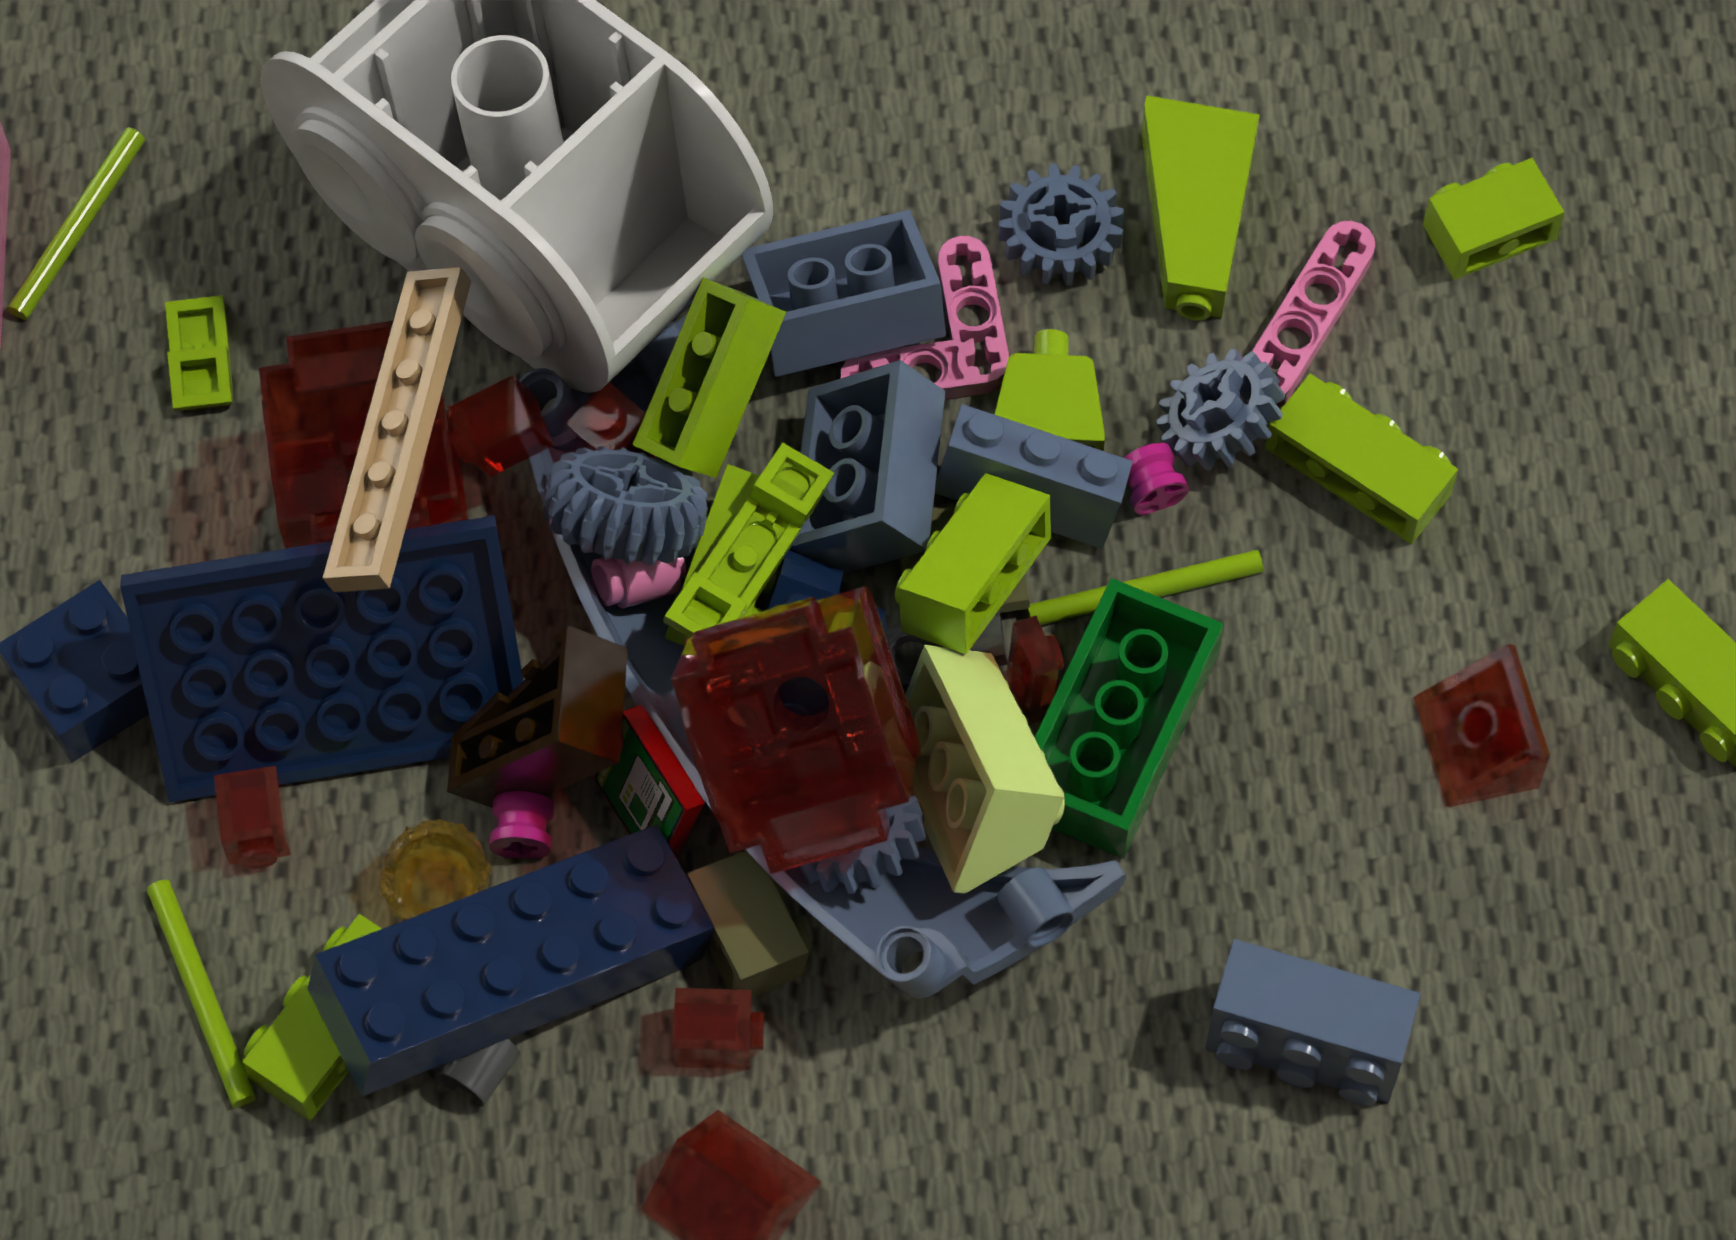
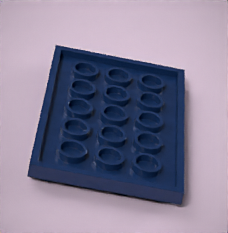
(273, 668)

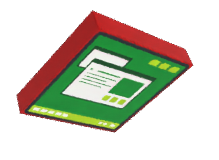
(650, 783)

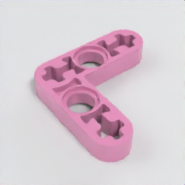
(954, 357)

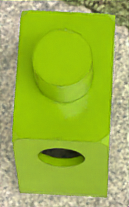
(1053, 391)

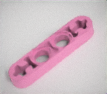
(1310, 317)

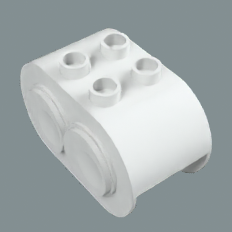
(538, 155)

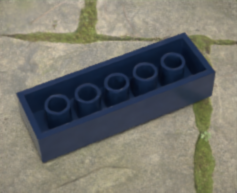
(508, 959)

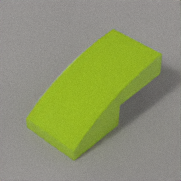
(199, 353)

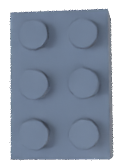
(847, 291)
(883, 446)
(1311, 1023)

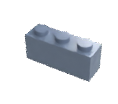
(1080, 479)

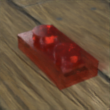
(1033, 668)

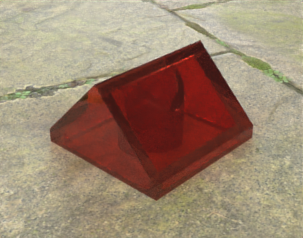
(1484, 730)
(727, 1185)

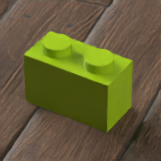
(1492, 217)

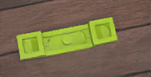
(752, 543)

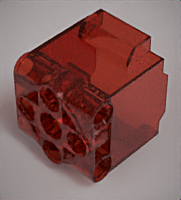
(315, 427)
(789, 778)

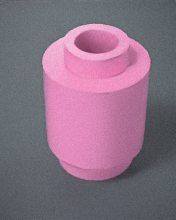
(636, 582)

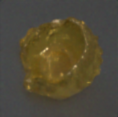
(432, 868)

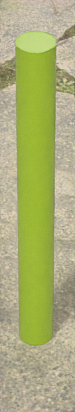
(76, 224)
(1158, 584)
(201, 993)

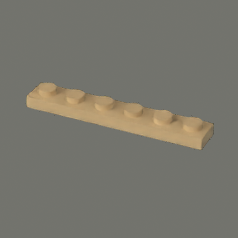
(397, 430)

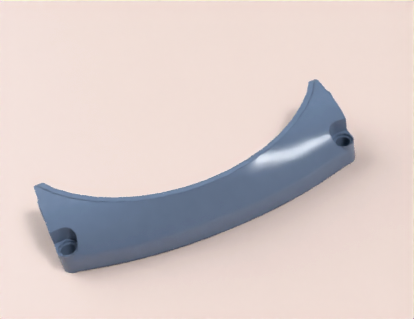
(907, 913)

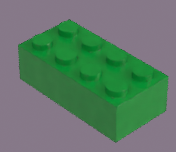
(1124, 711)

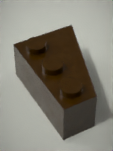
(549, 728)

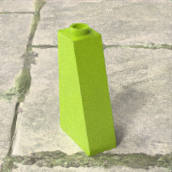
(1197, 190)

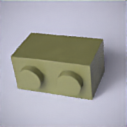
(754, 935)

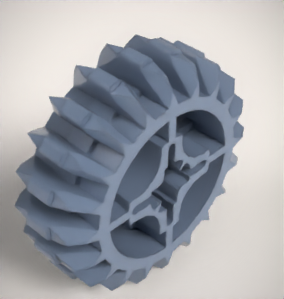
(625, 505)

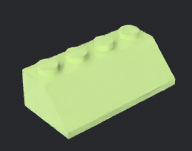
(979, 768)

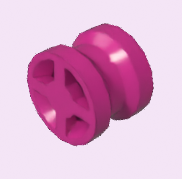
(1154, 479)
(521, 825)

